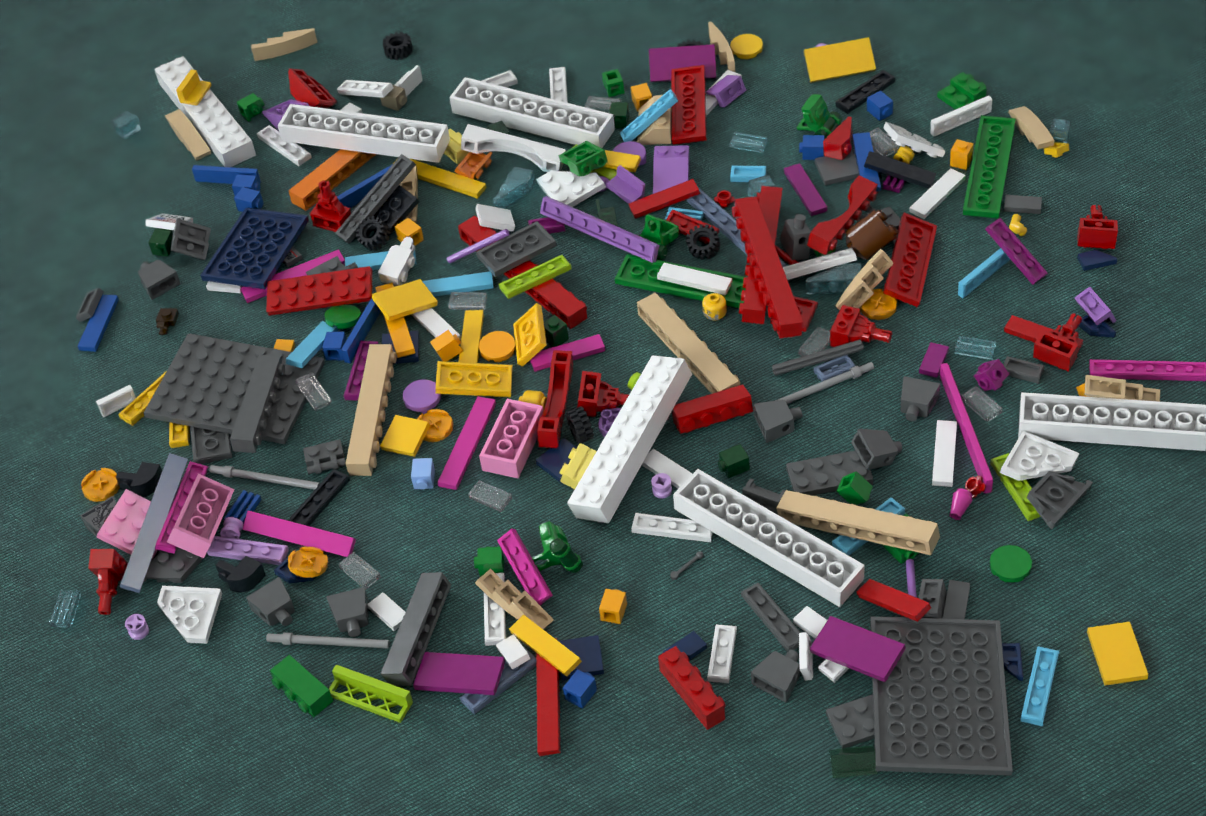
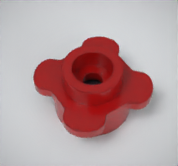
(724, 198)
(975, 485)

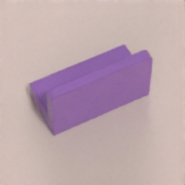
(727, 89)
(626, 185)
(1094, 306)

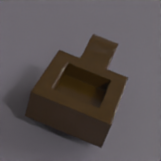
(166, 318)

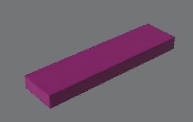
(805, 189)
(1016, 251)
(355, 379)

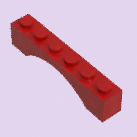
(827, 233)
(559, 384)

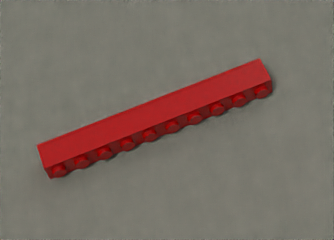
(767, 268)
(548, 294)
(753, 308)

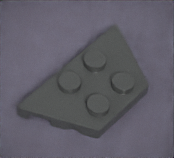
(1056, 496)
(172, 566)

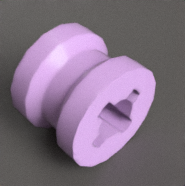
(659, 490)
(231, 528)
(132, 624)

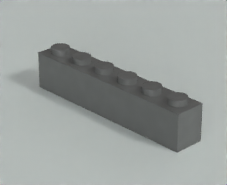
(257, 404)
(416, 629)

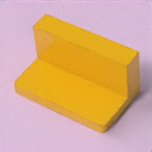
(192, 89)

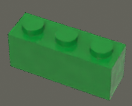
(301, 686)

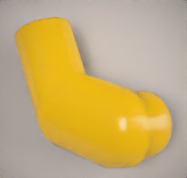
(1017, 227)

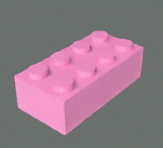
(511, 438)
(200, 516)

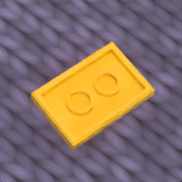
(404, 299)
(529, 334)
(1117, 653)

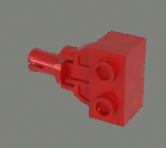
(328, 212)
(1097, 231)
(852, 326)
(1060, 345)
(598, 395)
(109, 568)

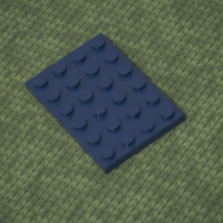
(254, 248)

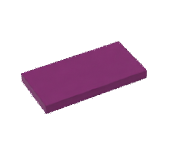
(664, 59)
(857, 648)
(459, 673)

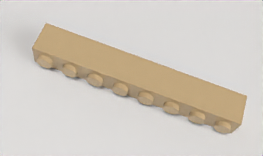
(686, 344)
(370, 410)
(859, 522)

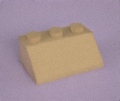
(660, 130)

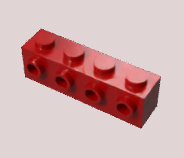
(712, 409)
(691, 687)

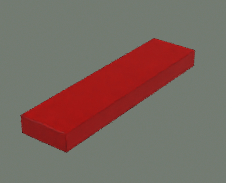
(664, 198)
(1028, 330)
(893, 600)

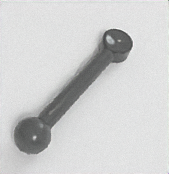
(675, 574)

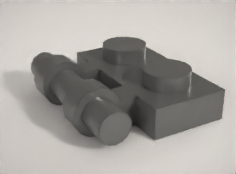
(324, 456)

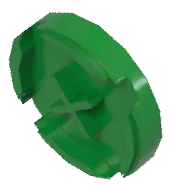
(342, 316)
(1010, 563)

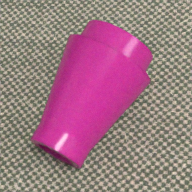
(960, 502)

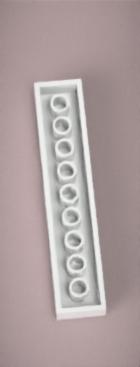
(531, 113)
(209, 117)
(364, 132)
(1113, 421)
(629, 439)
(769, 537)

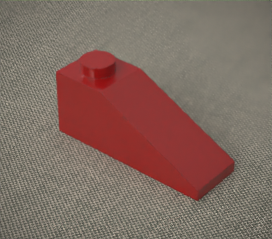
(839, 142)

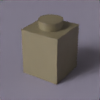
(395, 98)

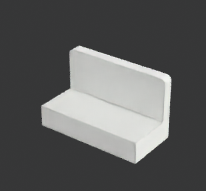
(410, 80)

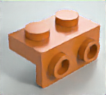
(473, 165)

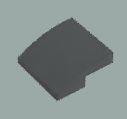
(190, 239)

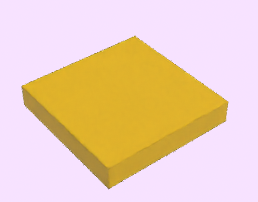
(405, 435)

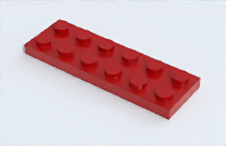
(690, 110)
(910, 259)
(319, 291)

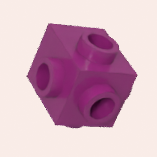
(991, 375)

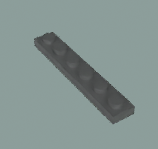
(375, 198)

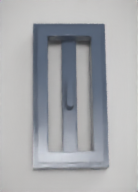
(835, 369)

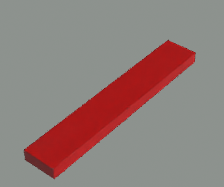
(547, 708)

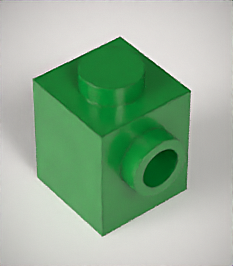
(854, 488)
(489, 558)

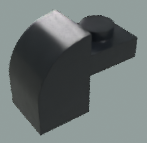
(143, 482)
(243, 576)

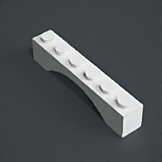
(481, 140)

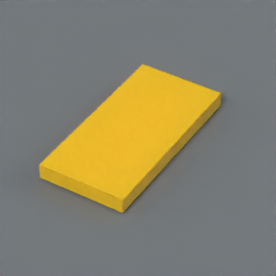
(839, 59)
(473, 379)

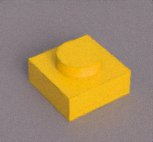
(1057, 149)

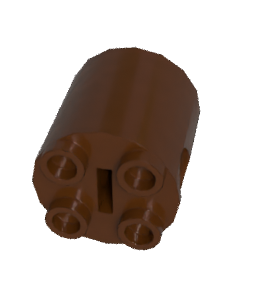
(870, 234)

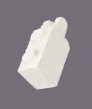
(398, 263)

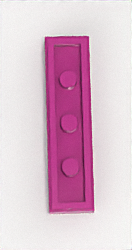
(579, 348)
(524, 566)

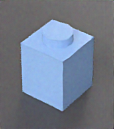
(423, 473)

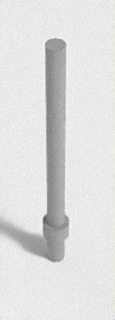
(853, 372)
(230, 471)
(288, 638)

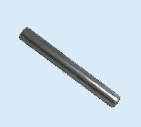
(817, 357)

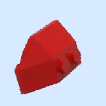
(308, 90)

